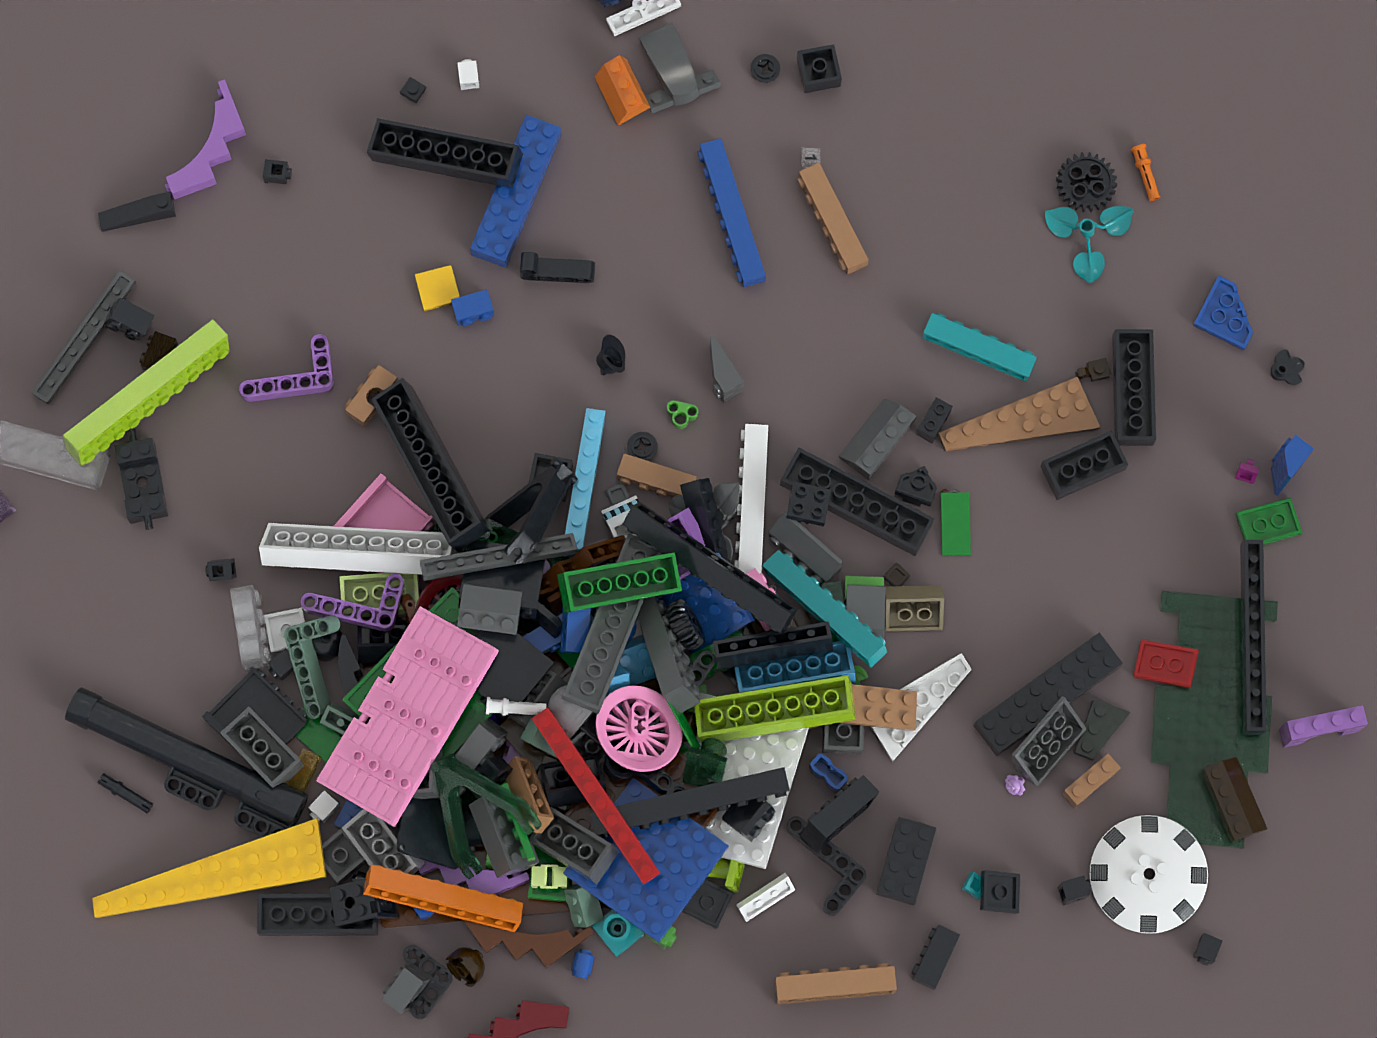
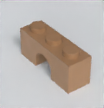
(358, 407)
(1091, 780)

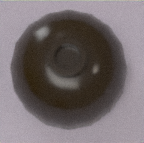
(466, 964)

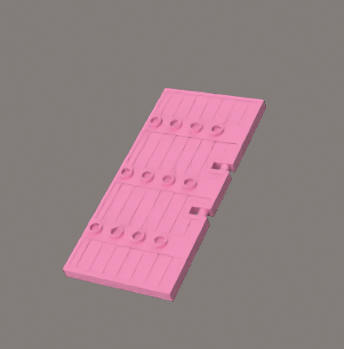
(410, 718)

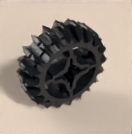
(685, 624)

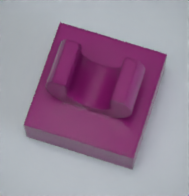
(1247, 471)

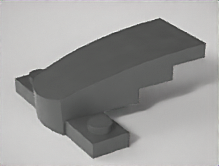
(673, 70)

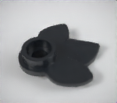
(1289, 367)

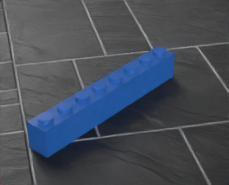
(732, 213)

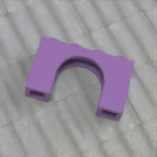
(1342, 721)

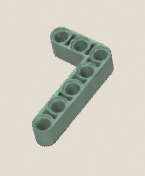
(306, 663)

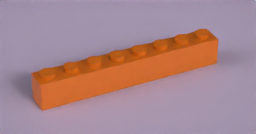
(443, 898)

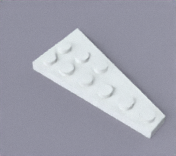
(931, 693)

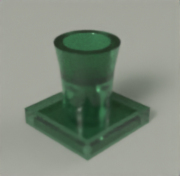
(705, 764)

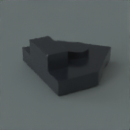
(916, 487)

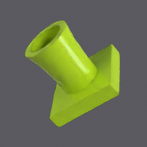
(729, 870)

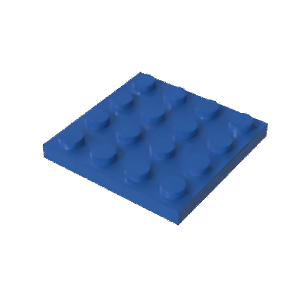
(715, 613)

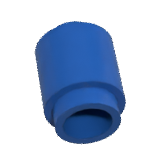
(582, 964)

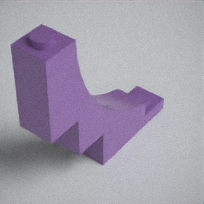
(225, 128)
(483, 882)

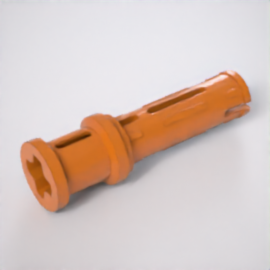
(1143, 164)

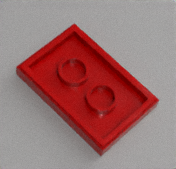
(1166, 663)

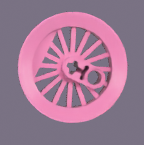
(636, 728)

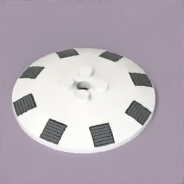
(1119, 874)

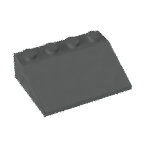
(1048, 742)

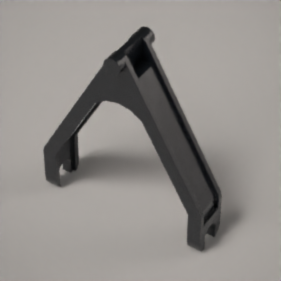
(542, 500)

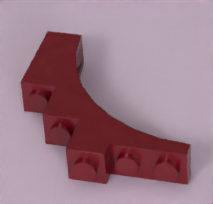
(531, 1017)

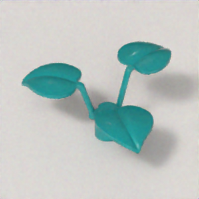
(1062, 222)

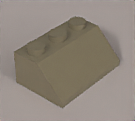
(914, 608)

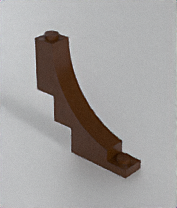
(586, 557)
(546, 946)

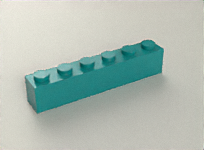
(979, 347)

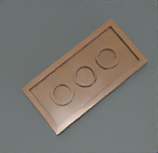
(884, 707)

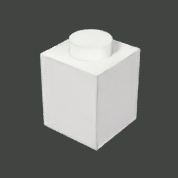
(468, 74)
(323, 807)

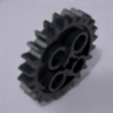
(1083, 166)

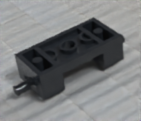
(137, 461)

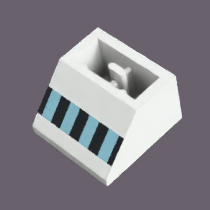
(616, 515)

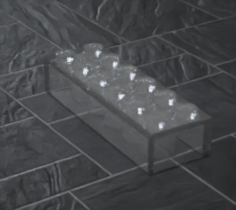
(48, 456)

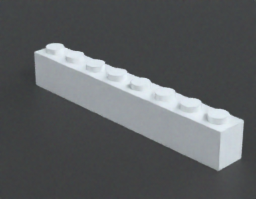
(753, 497)

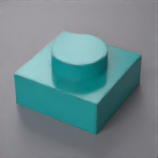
(973, 885)

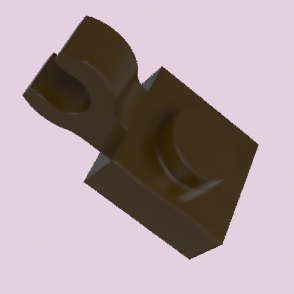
(1095, 370)

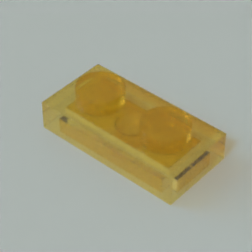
(302, 778)

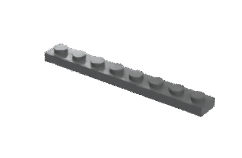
(82, 338)
(495, 557)

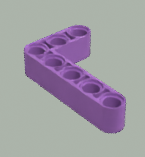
(296, 379)
(358, 610)

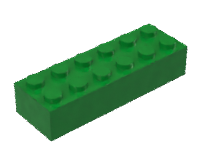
(619, 582)

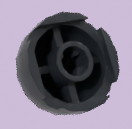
(327, 646)

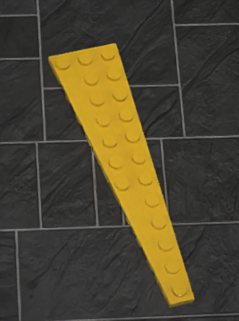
(263, 863)

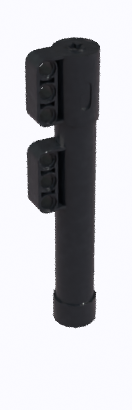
(192, 765)

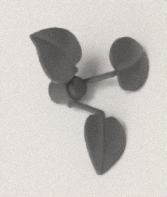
(726, 496)

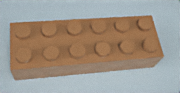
(835, 985)

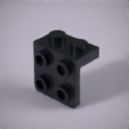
(749, 819)

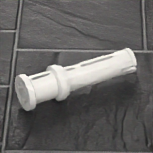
(505, 706)

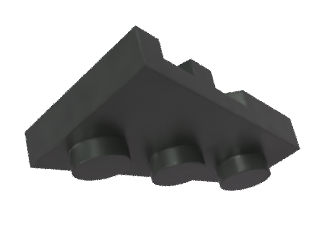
(1101, 725)

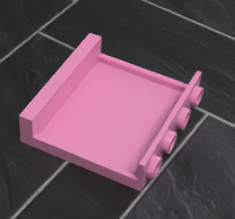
(385, 508)

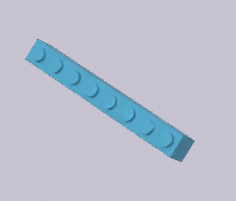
(586, 474)

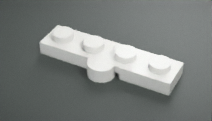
(640, 13)

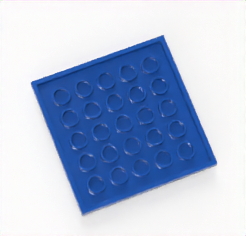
(682, 854)

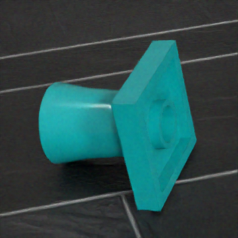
(617, 941)

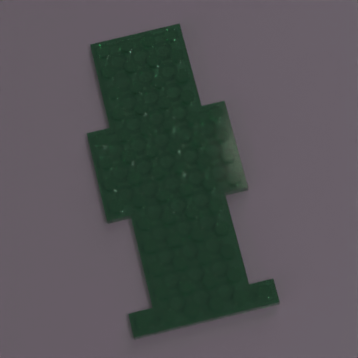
(1206, 721)

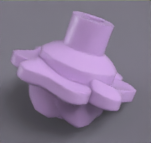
(1015, 784)

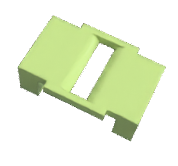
(539, 877)

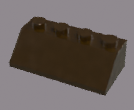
(1233, 799)

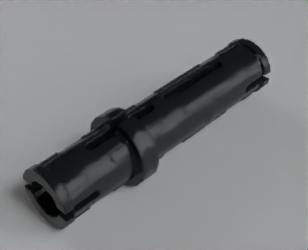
(119, 789)

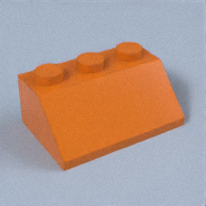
(621, 89)

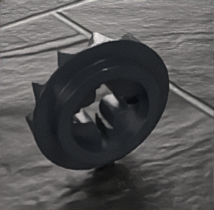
(761, 61)
(647, 439)

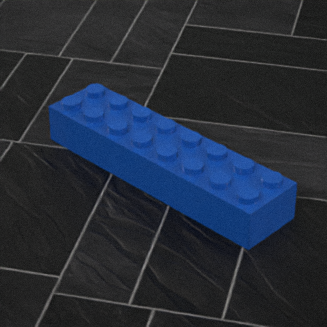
(511, 206)

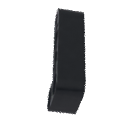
(556, 270)

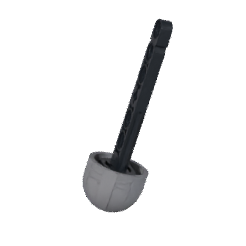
(575, 717)

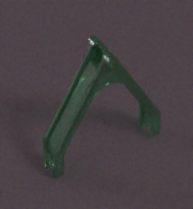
(451, 775)

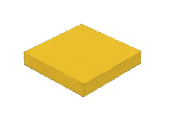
(437, 287)

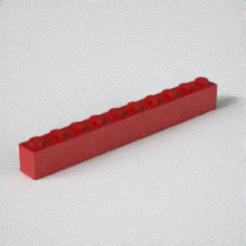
(596, 796)

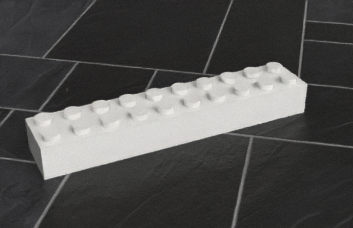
(350, 548)

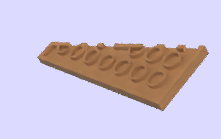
(1043, 414)

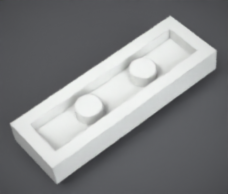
(765, 897)

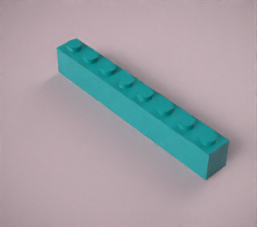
(824, 608)

